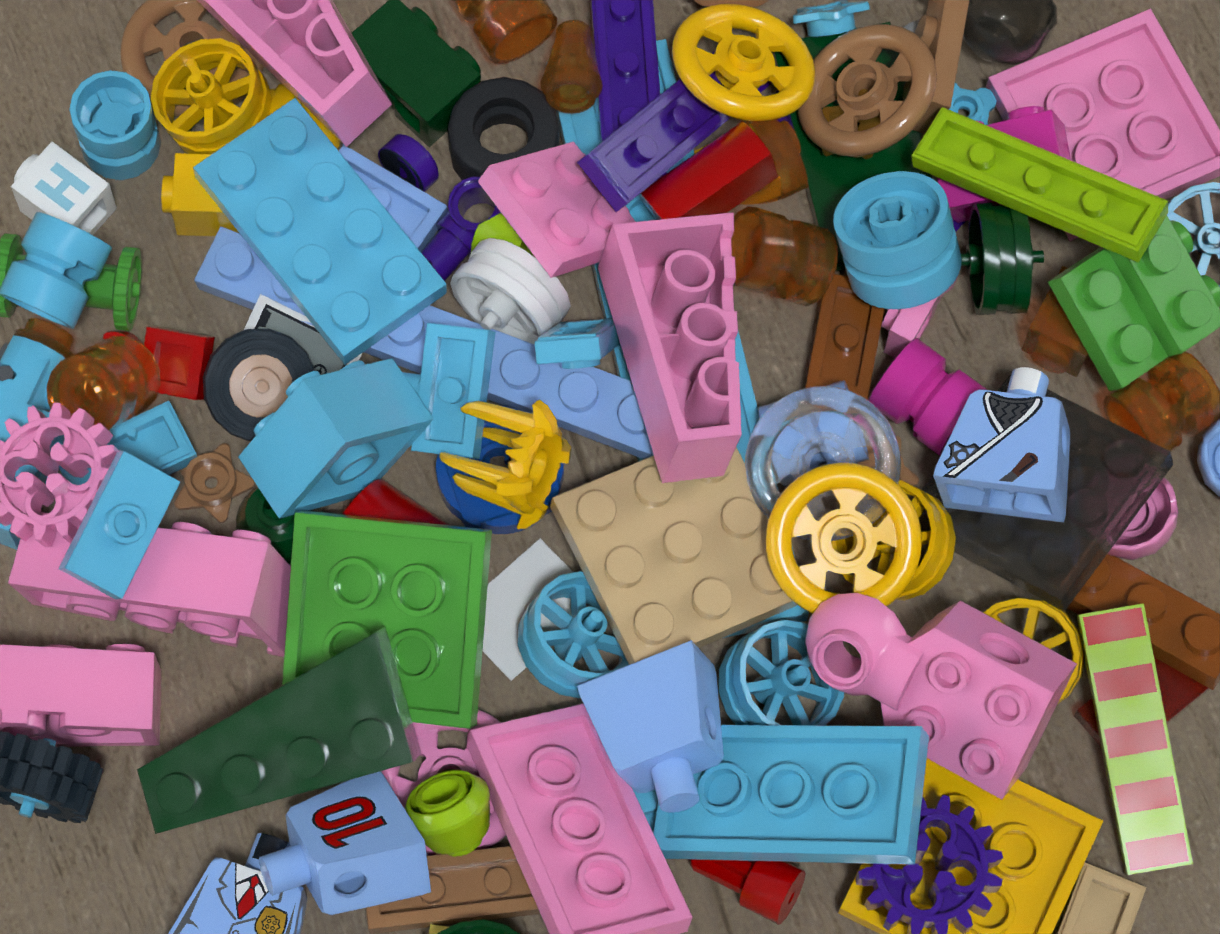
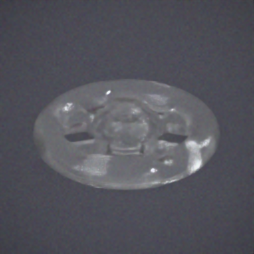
(802, 412)

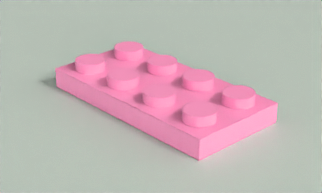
(576, 827)

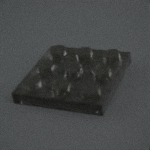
(1107, 486)

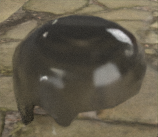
(1009, 28)

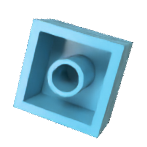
(334, 436)

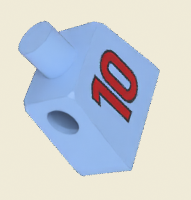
(350, 848)

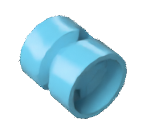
(115, 125)
(55, 270)

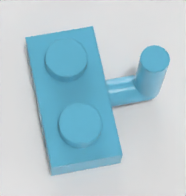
(452, 374)

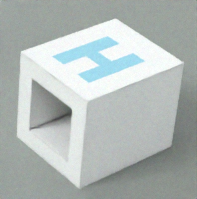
(63, 189)

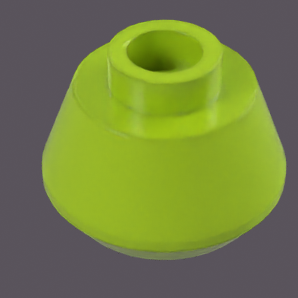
(451, 811)

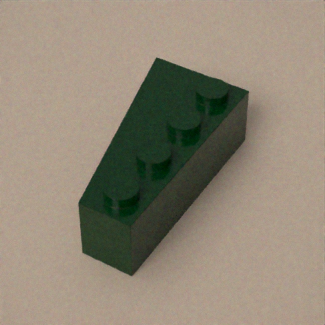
(301, 737)

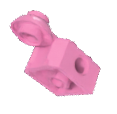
(961, 677)

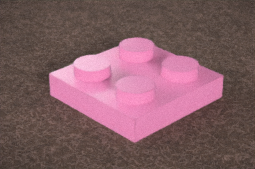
(553, 207)

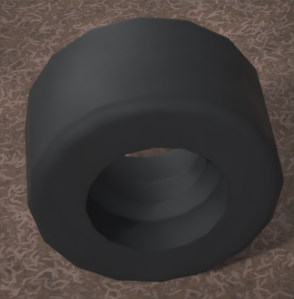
(497, 103)

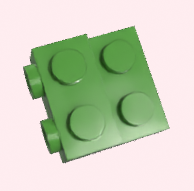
(1139, 311)

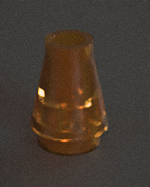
(572, 70)

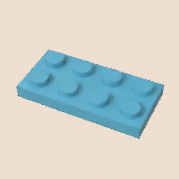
(320, 230)
(805, 797)

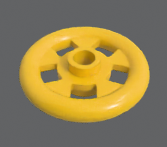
(743, 62)
(849, 485)

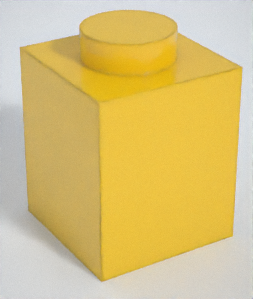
(188, 201)

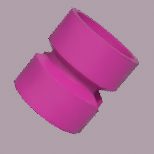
(924, 393)

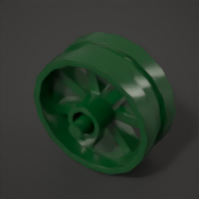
(999, 259)

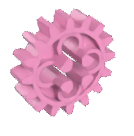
(29, 444)

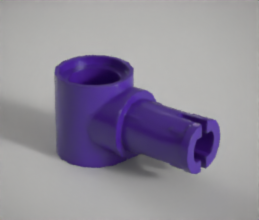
(455, 233)

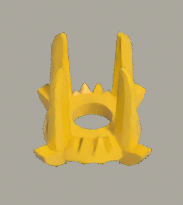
(517, 486)

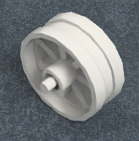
(509, 291)

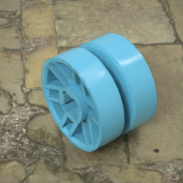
(897, 240)

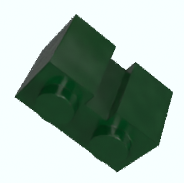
(416, 67)

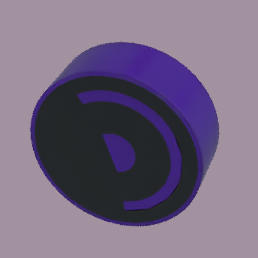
(409, 161)

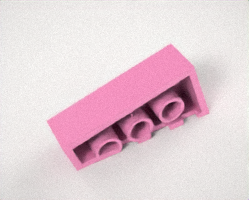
(311, 56)
(678, 333)
(185, 577)
(81, 694)

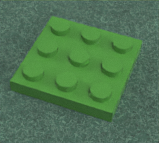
(397, 575)

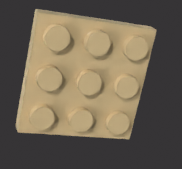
(671, 555)

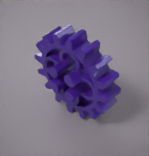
(949, 900)

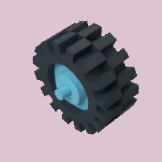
(46, 778)

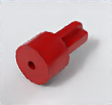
(764, 886)

